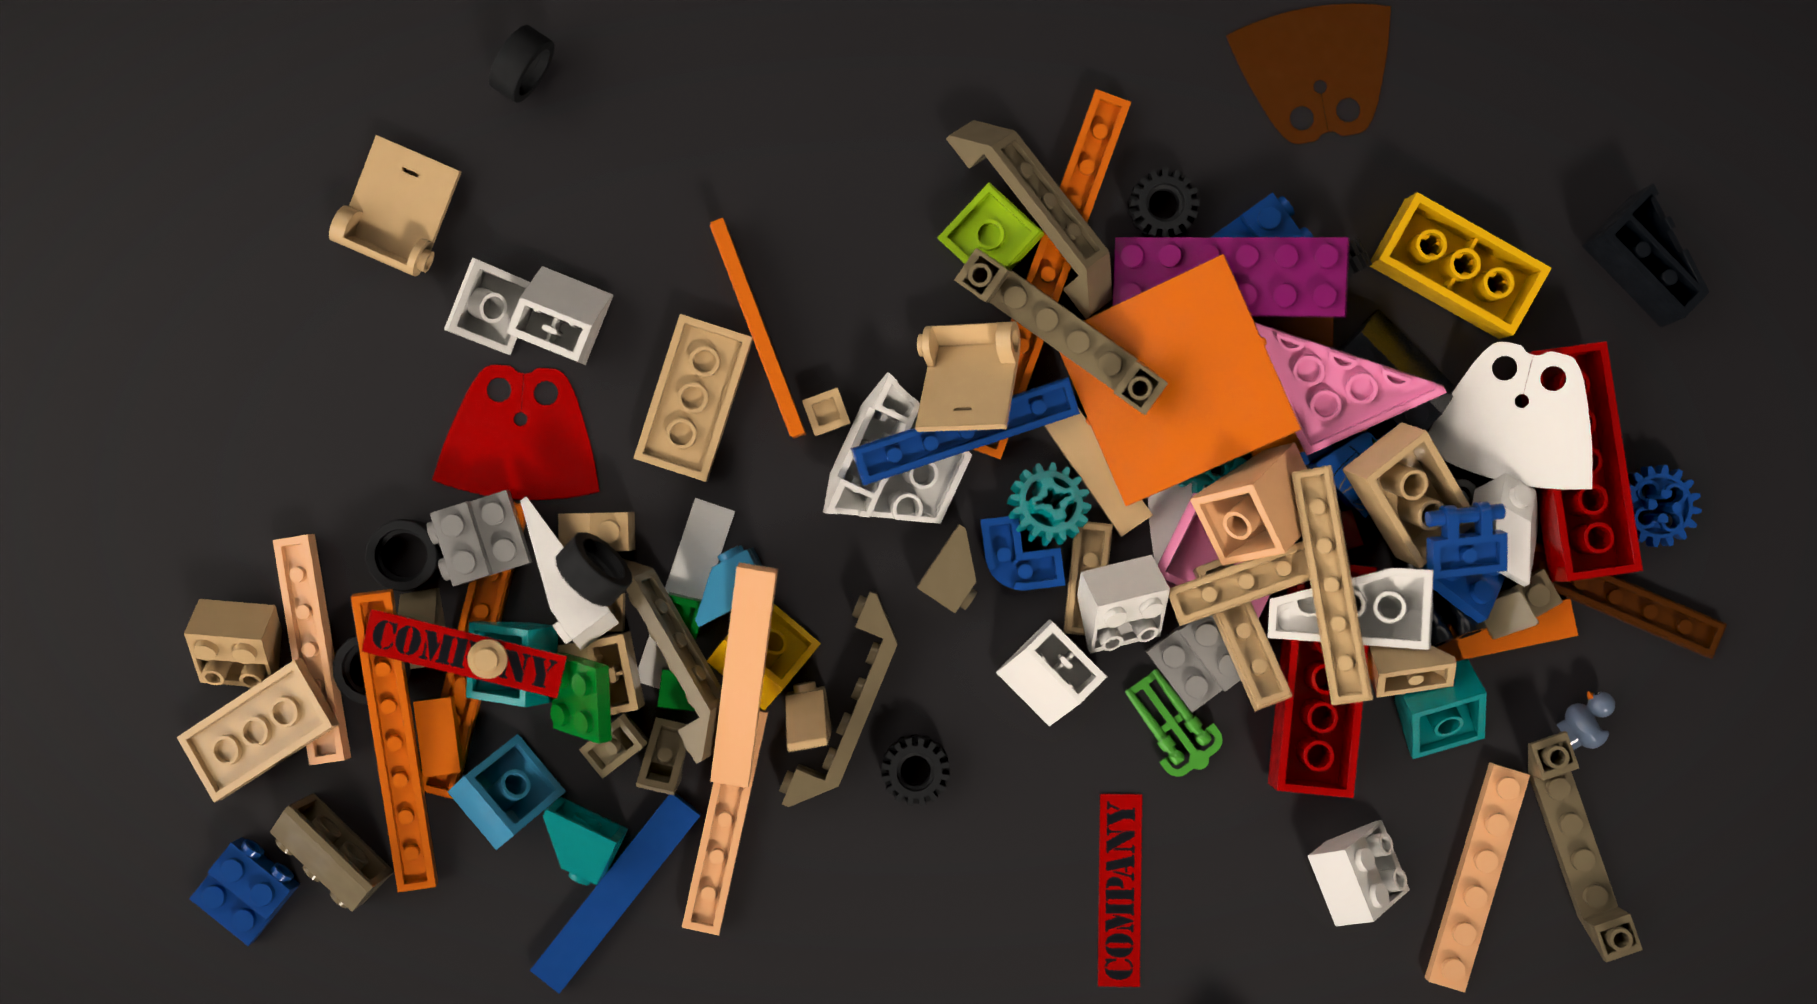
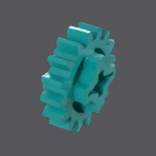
(1056, 490)

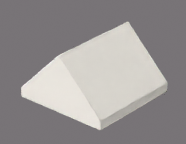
(486, 306)

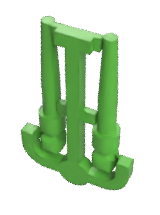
(1198, 758)

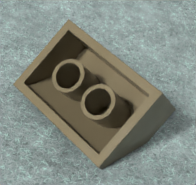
(330, 851)

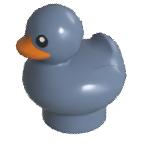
(1581, 720)

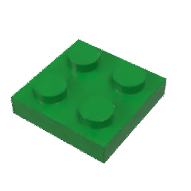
(583, 700)

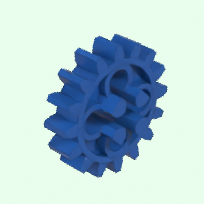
(1680, 509)

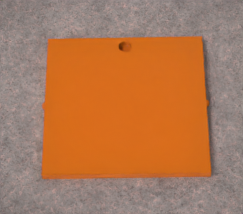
(1219, 389)

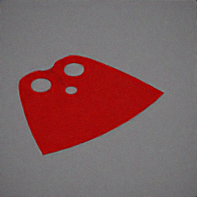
(536, 460)

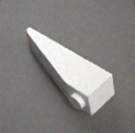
(576, 616)

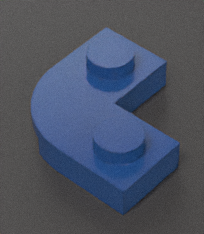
(1013, 566)

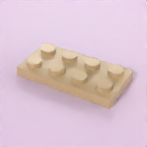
(693, 398)
(258, 730)

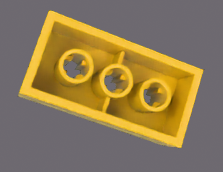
(1481, 258)

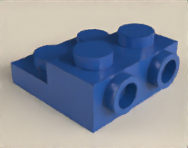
(1265, 219)
(245, 890)

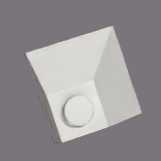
(1520, 522)

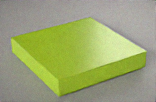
(993, 227)

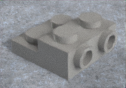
(478, 538)
(1195, 662)

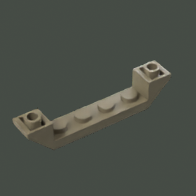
(1046, 205)
(1062, 330)
(682, 658)
(808, 782)
(1576, 849)

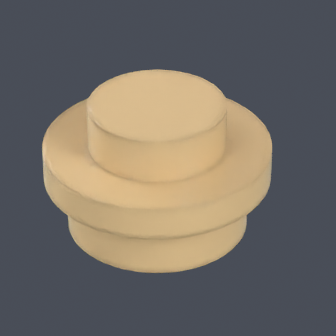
(487, 658)

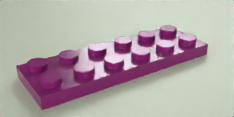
(1272, 272)

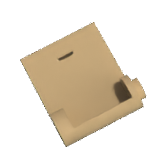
(394, 212)
(968, 376)

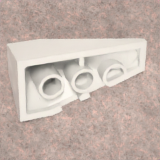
(1390, 603)

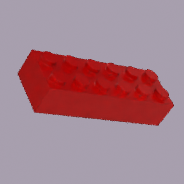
(1594, 528)
(1311, 738)

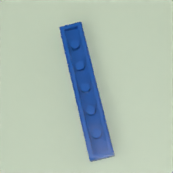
(916, 449)
(615, 892)

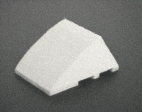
(909, 496)

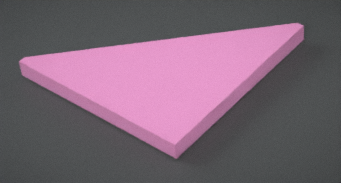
(1339, 391)

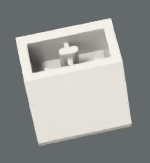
(560, 314)
(1122, 603)
(1051, 673)
(1359, 874)

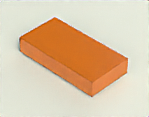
(438, 736)

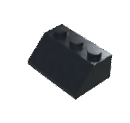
(1385, 344)

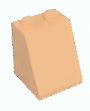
(1253, 507)

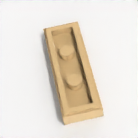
(1088, 551)

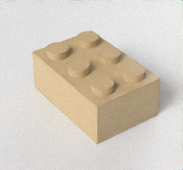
(1399, 483)

